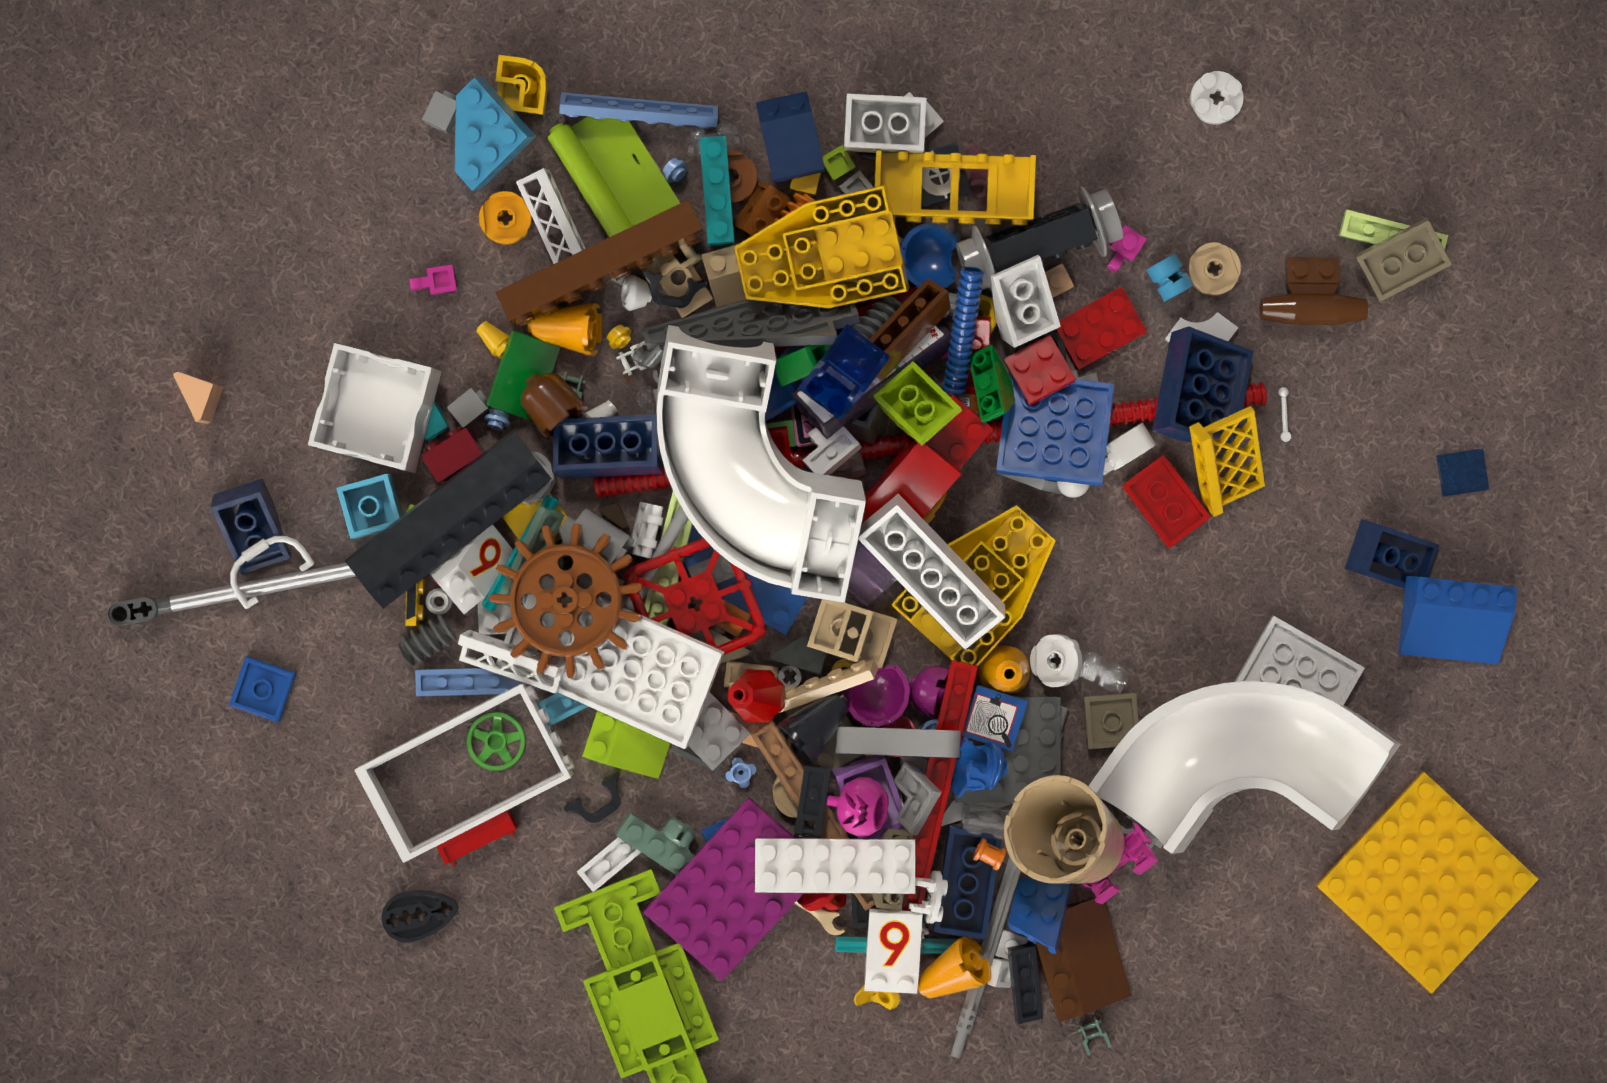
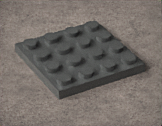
(1034, 752)

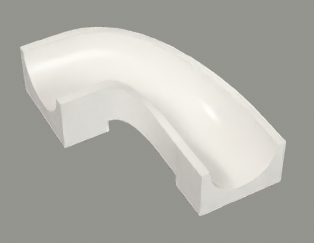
(737, 484)
(1236, 740)

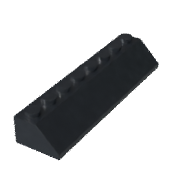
(447, 519)

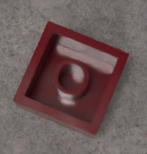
(453, 454)

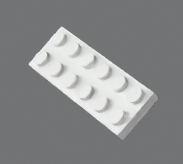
(835, 865)

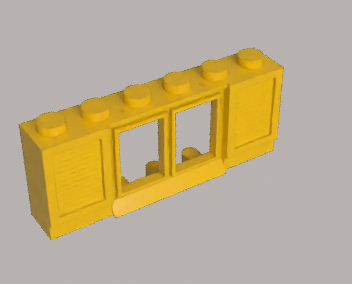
(1008, 195)

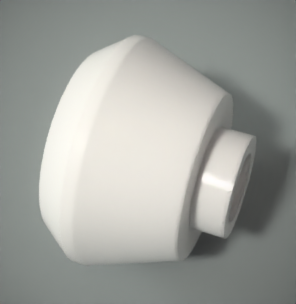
(635, 293)

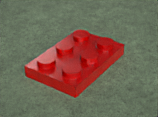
(1100, 328)
(1165, 501)

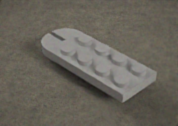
(716, 733)

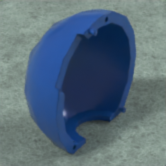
(928, 254)

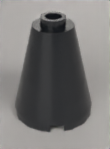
(815, 724)

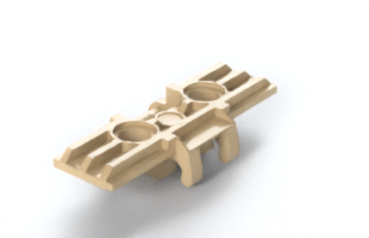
(668, 266)

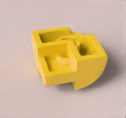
(522, 84)

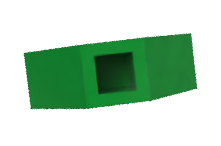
(798, 363)
(991, 384)

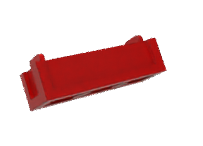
(477, 837)

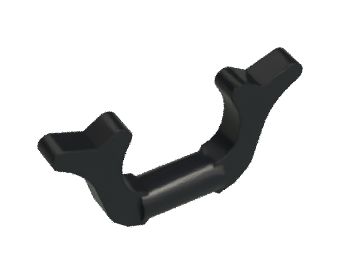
(679, 302)
(603, 812)

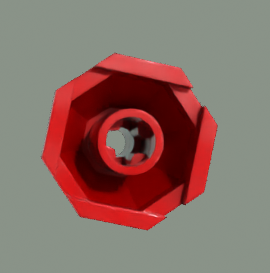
(757, 696)

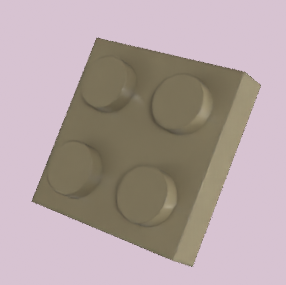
(1109, 718)

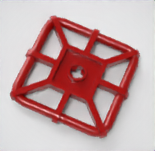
(704, 588)

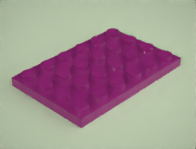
(713, 897)

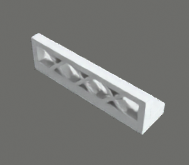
(559, 211)
(497, 648)

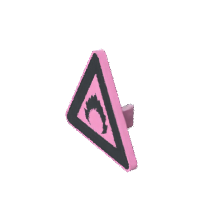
(801, 428)

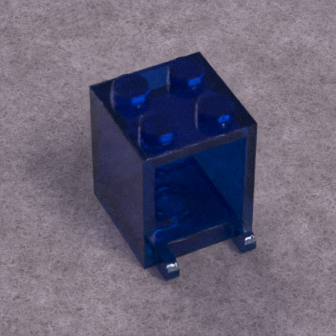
(844, 372)

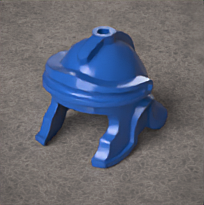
(978, 767)

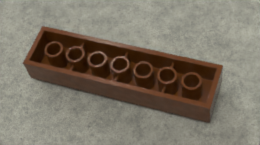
(601, 263)

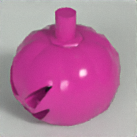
(861, 806)

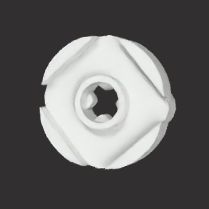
(1225, 110)
(1070, 664)

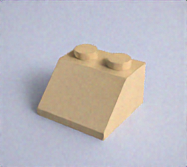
(724, 276)

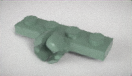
(535, 540)
(664, 845)

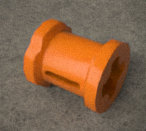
(989, 854)

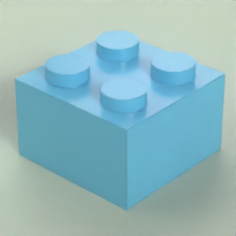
(369, 505)

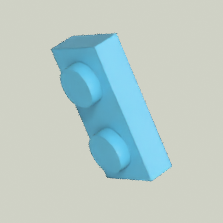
(560, 707)

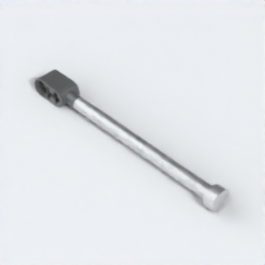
(225, 593)

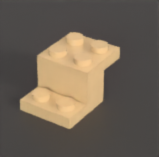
(852, 632)

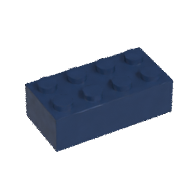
(969, 885)

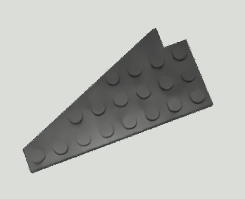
(755, 322)

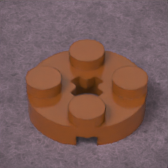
(747, 174)

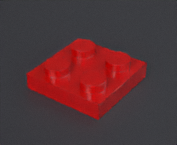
(1039, 370)

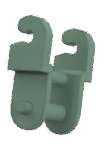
(579, 381)
(1090, 1025)

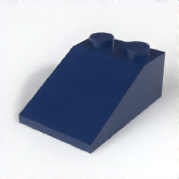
(790, 137)
(245, 518)
(1390, 554)

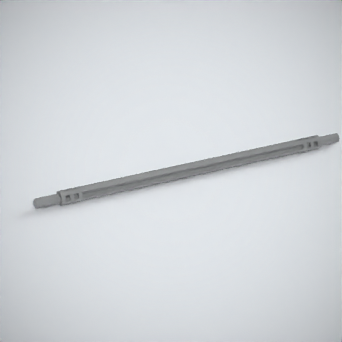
(990, 945)

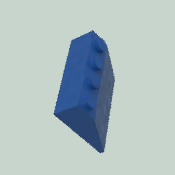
(1456, 619)

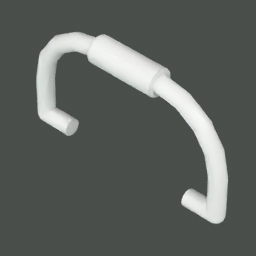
(255, 550)

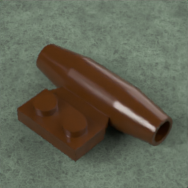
(1313, 296)

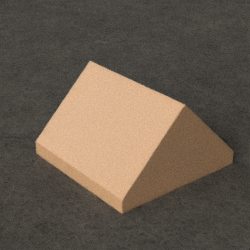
(200, 396)

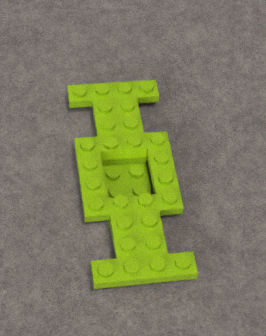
(633, 993)

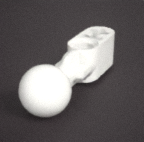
(1118, 453)

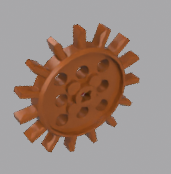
(529, 581)

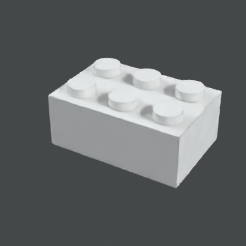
(884, 123)

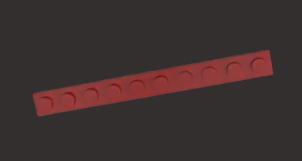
(940, 770)

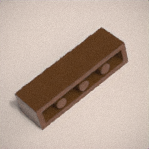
(911, 323)

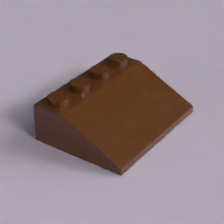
(1087, 963)

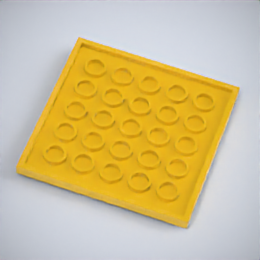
(1427, 882)

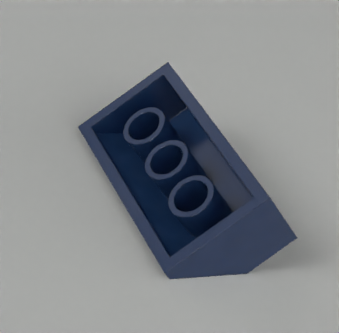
(607, 447)

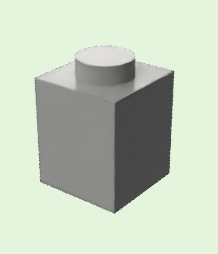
(441, 111)
(469, 407)

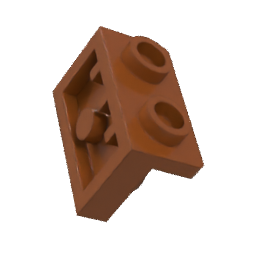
(760, 209)

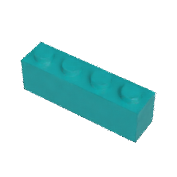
(716, 191)

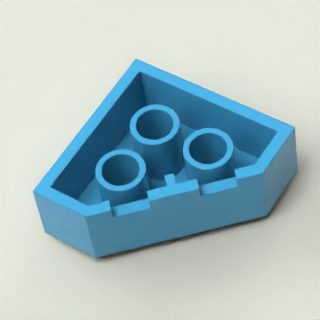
(485, 134)

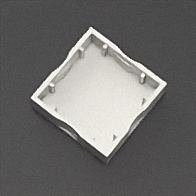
(375, 408)

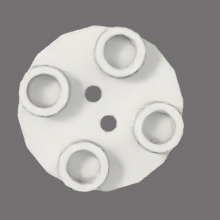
(930, 906)

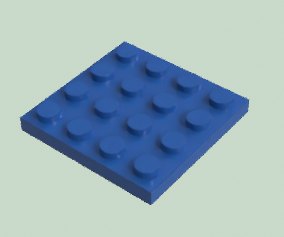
(1059, 435)

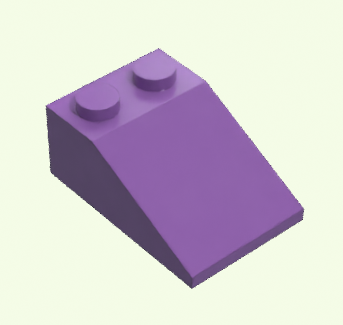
(878, 770)

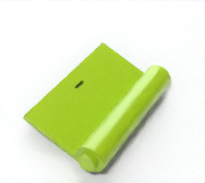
(612, 180)

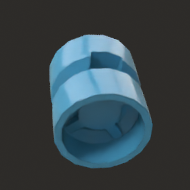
(1169, 267)

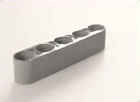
(898, 742)

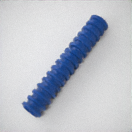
(963, 330)

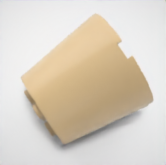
(1049, 825)

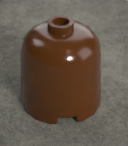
(550, 401)

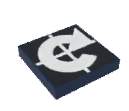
(937, 181)

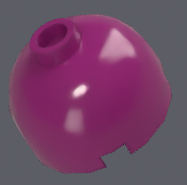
(928, 690)

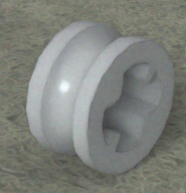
(781, 675)

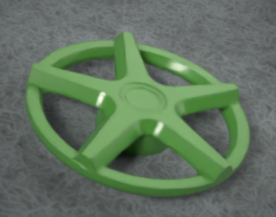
(496, 741)

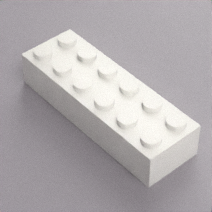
(931, 571)

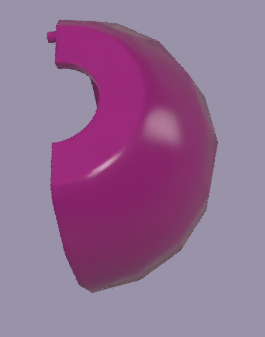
(881, 699)

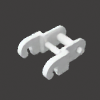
(624, 361)

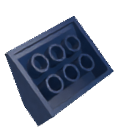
(1200, 383)

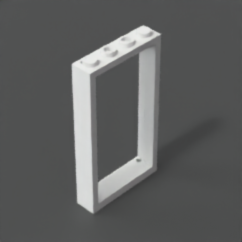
(386, 812)

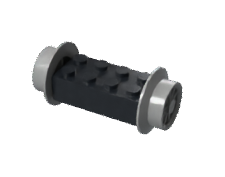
(1046, 236)

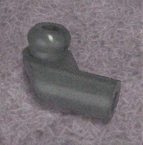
(649, 358)

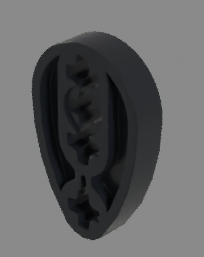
(417, 929)

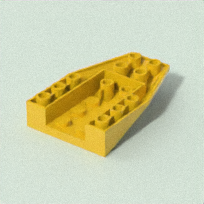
(826, 253)
(1009, 559)

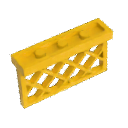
(1209, 467)

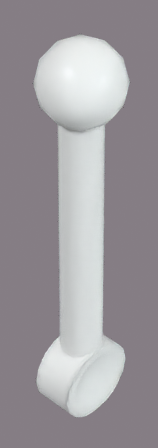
(1285, 435)

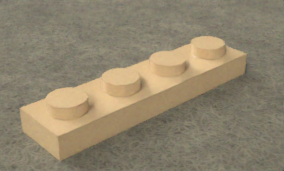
(832, 683)

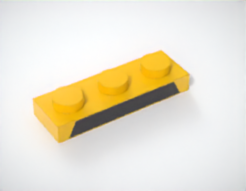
(414, 610)

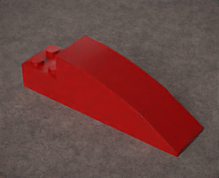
(928, 470)

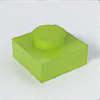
(838, 163)

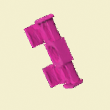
(1136, 852)

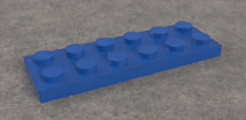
(775, 601)

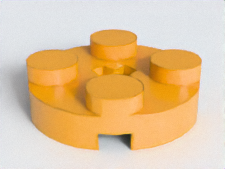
(494, 208)

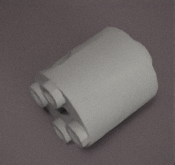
(593, 528)

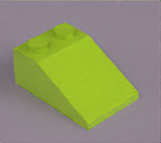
(916, 403)
(625, 746)

